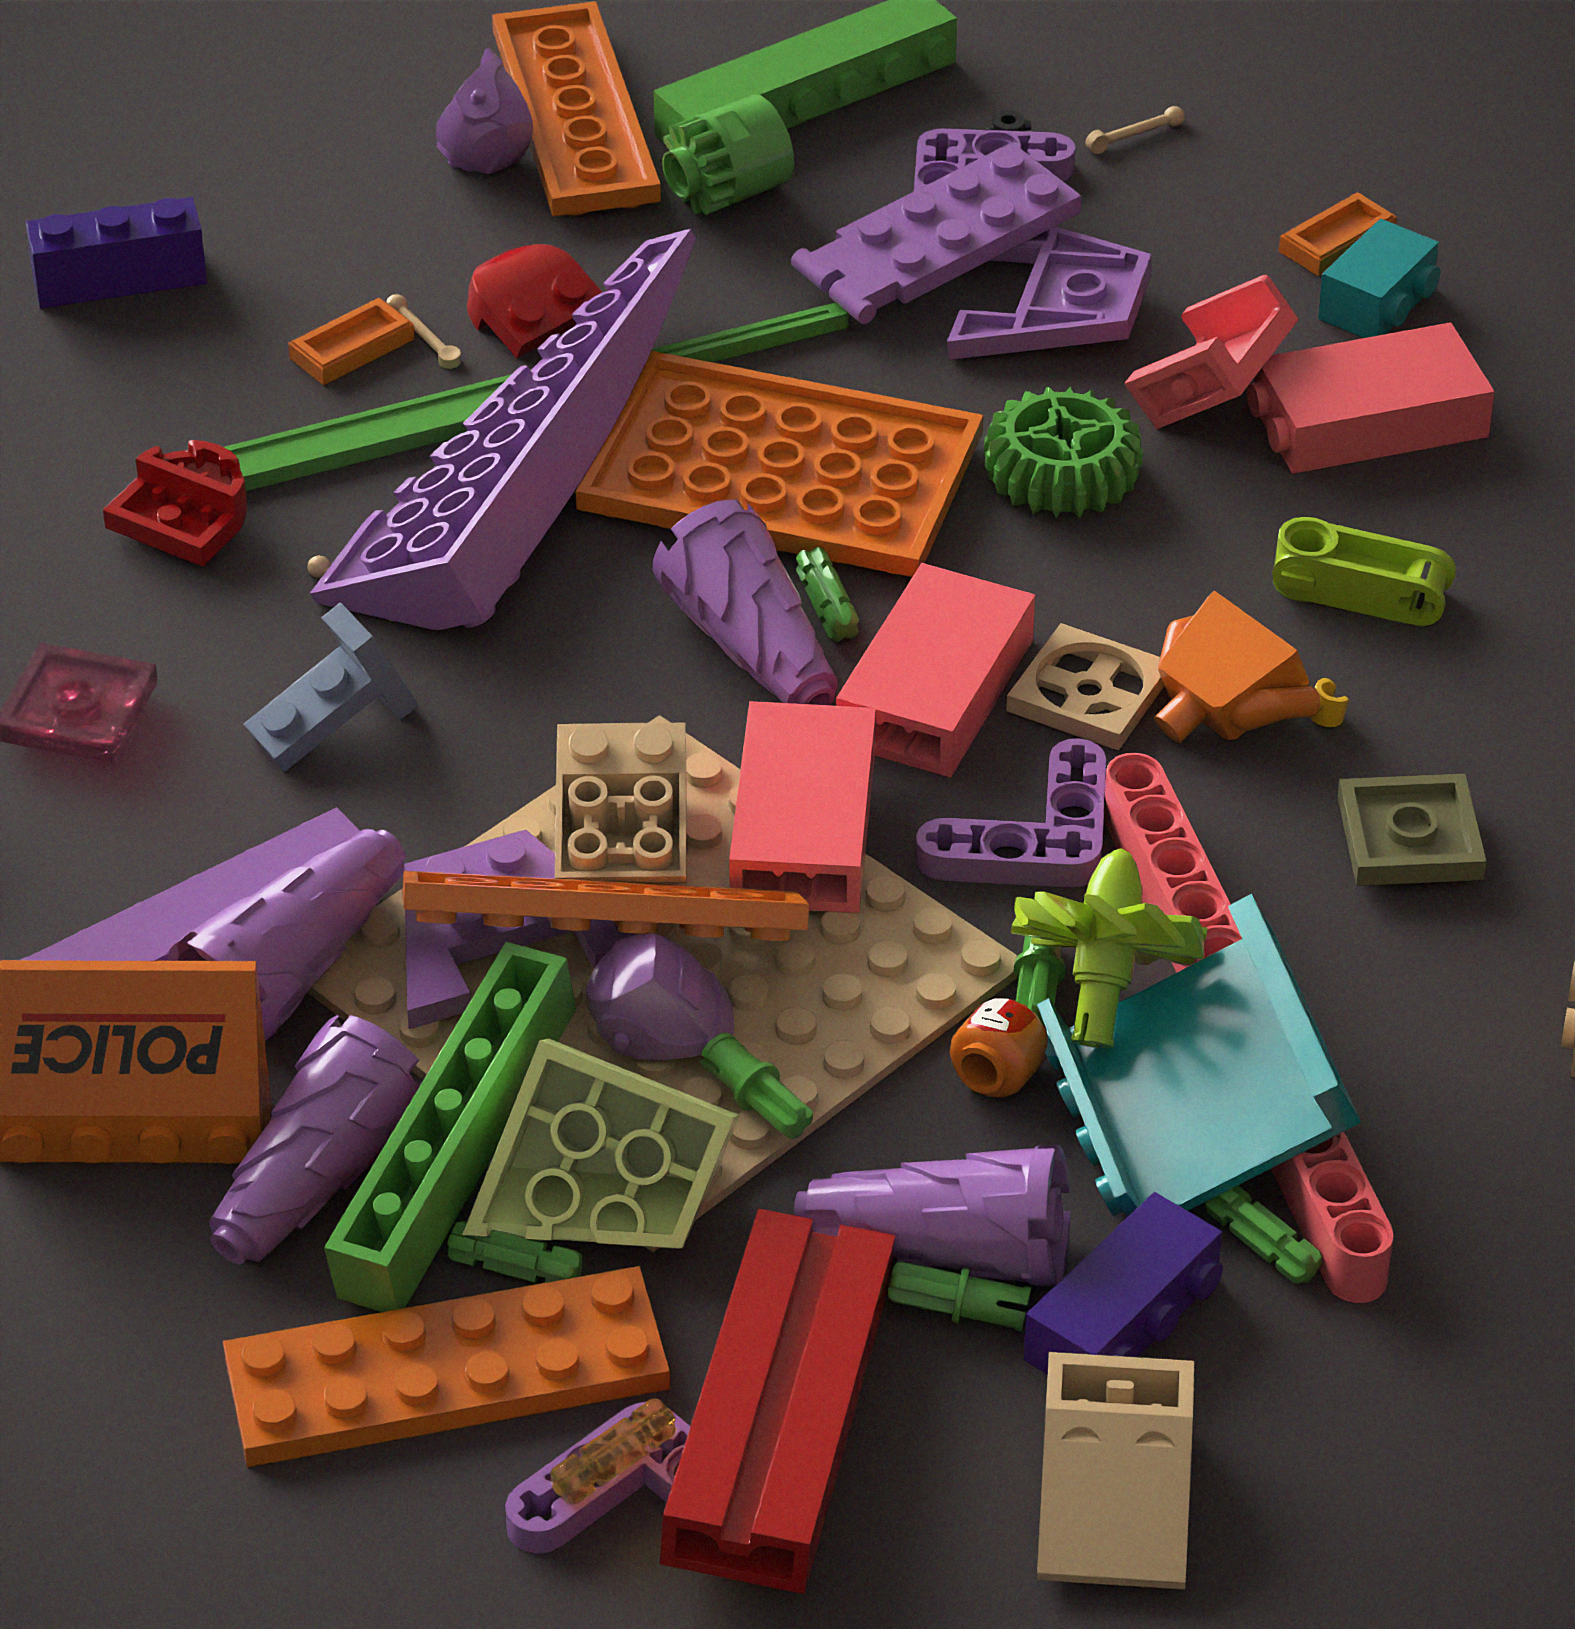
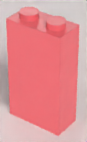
(1372, 398)
(940, 666)
(804, 802)

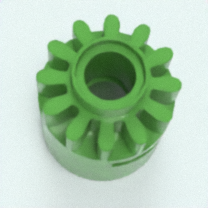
(728, 154)

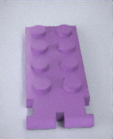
(939, 232)

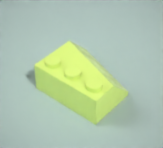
(600, 1156)

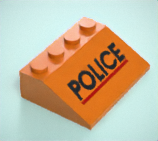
(131, 1061)

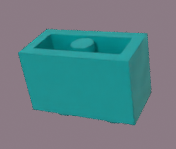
(1379, 280)

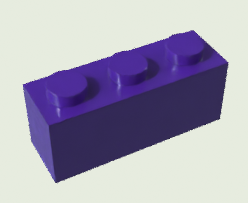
(116, 252)
(1128, 1286)

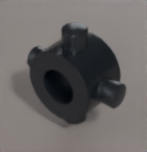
(1009, 121)

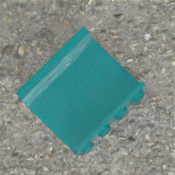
(1204, 1076)

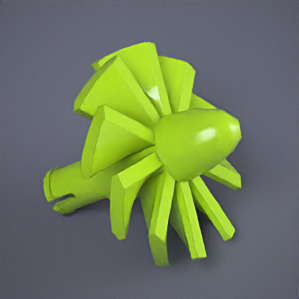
(1109, 936)

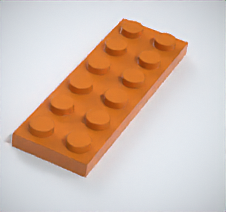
(580, 109)
(632, 906)
(445, 1366)

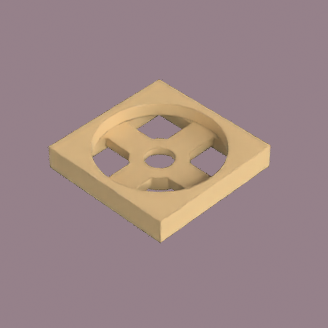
(1073, 716)

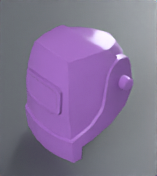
(486, 121)
(656, 1000)

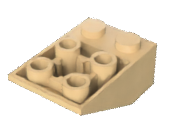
(621, 802)
(1116, 1470)

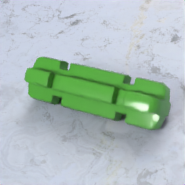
(827, 594)
(1265, 1234)
(514, 1255)

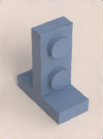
(330, 693)

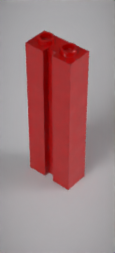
(777, 1403)

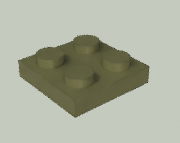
(1411, 829)

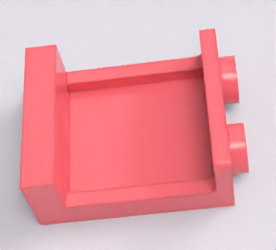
(1233, 342)

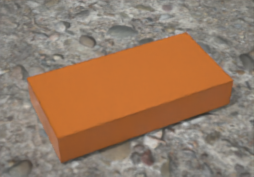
(1332, 232)
(351, 341)

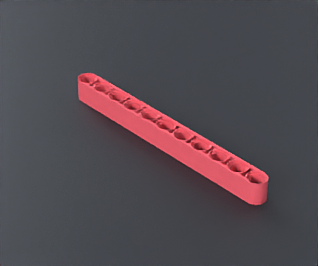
(1325, 1183)

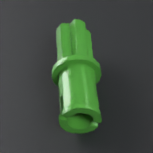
(1038, 974)
(755, 1085)
(957, 1294)

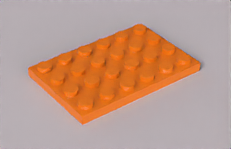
(810, 457)

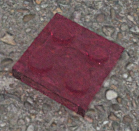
(76, 702)

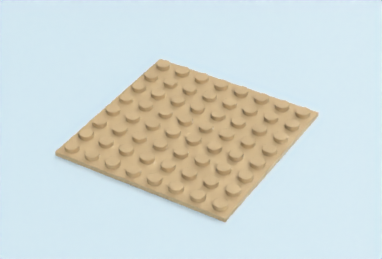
(824, 1008)

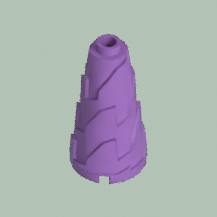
(742, 597)
(300, 920)
(319, 1137)
(976, 1213)

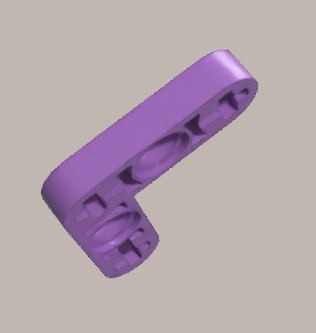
(964, 146)
(1056, 837)
(568, 1520)

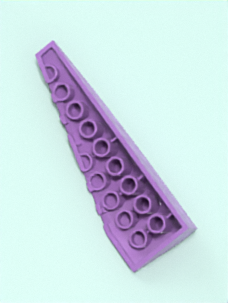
(504, 481)

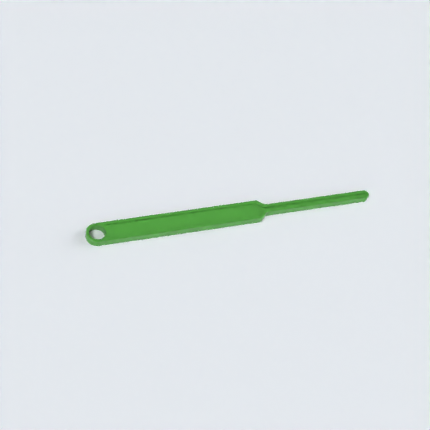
(442, 414)

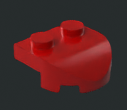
(528, 295)
(182, 501)

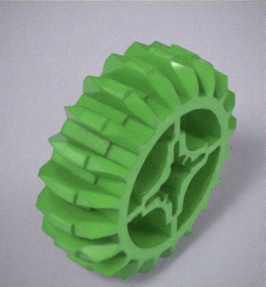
(1063, 452)

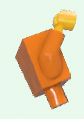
(1236, 676)

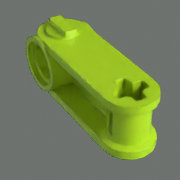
(1361, 571)

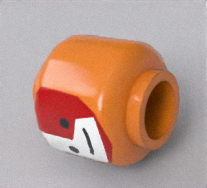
(999, 1048)

